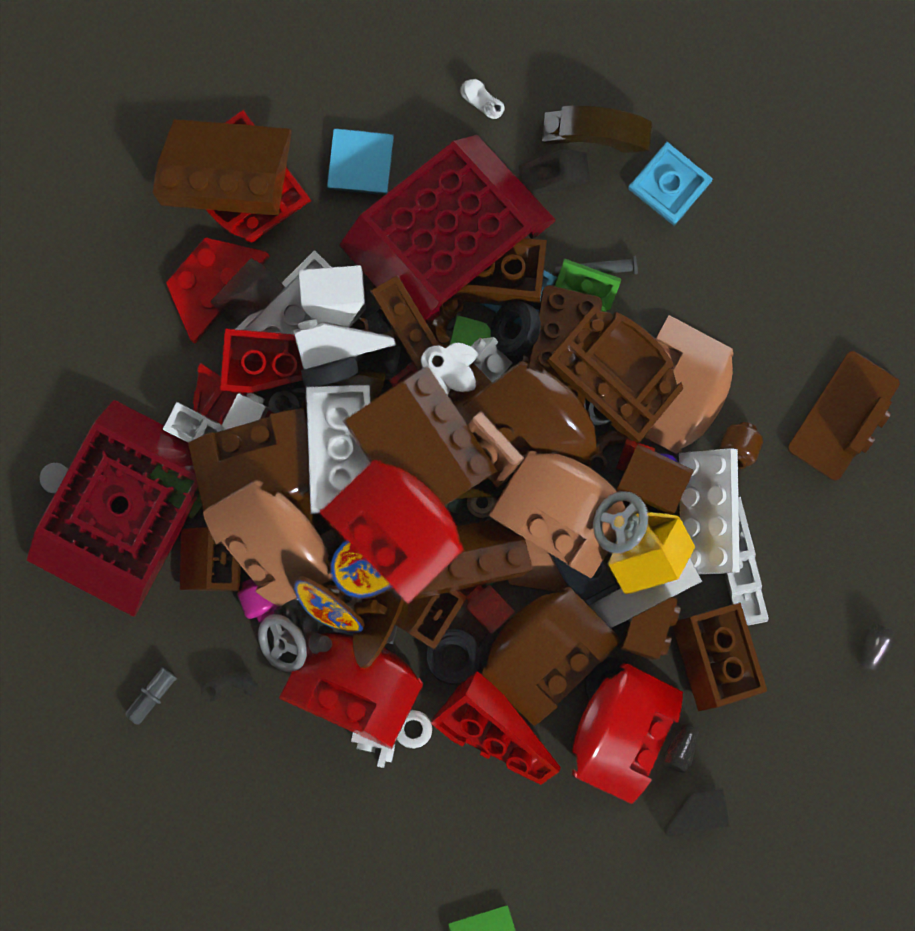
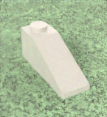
(330, 342)

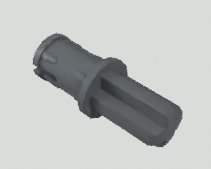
(150, 696)

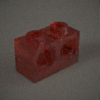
(488, 607)

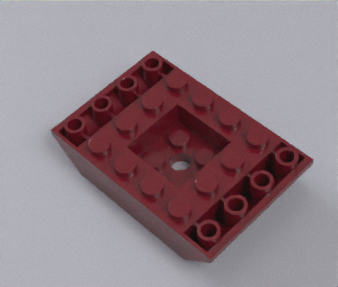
(108, 551)

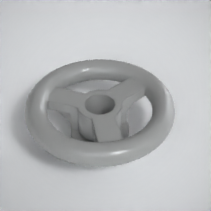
(285, 640)

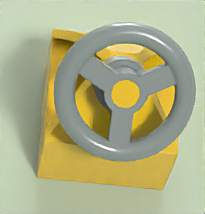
(648, 546)

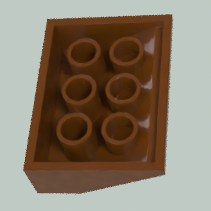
(222, 167)
(422, 434)

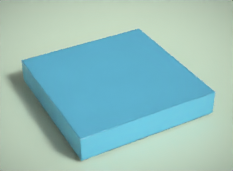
(360, 162)
(670, 183)

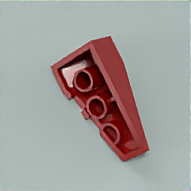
(259, 361)
(489, 722)

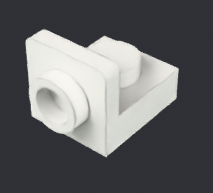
(490, 359)
(367, 745)

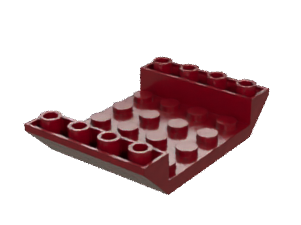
(445, 224)

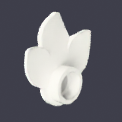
(454, 371)

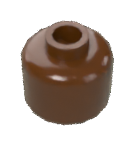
(746, 440)

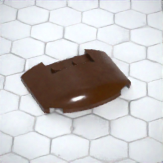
(618, 371)
(536, 414)
(263, 450)
(547, 652)

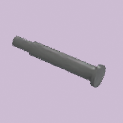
(611, 266)

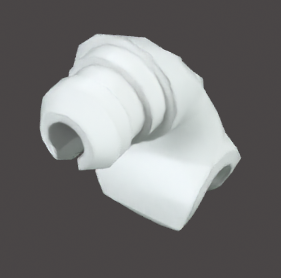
(476, 94)

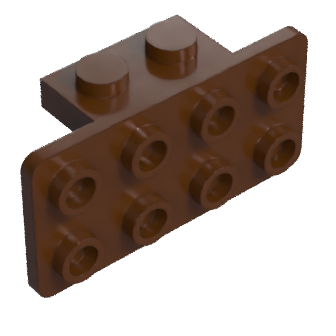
(559, 314)
(845, 416)

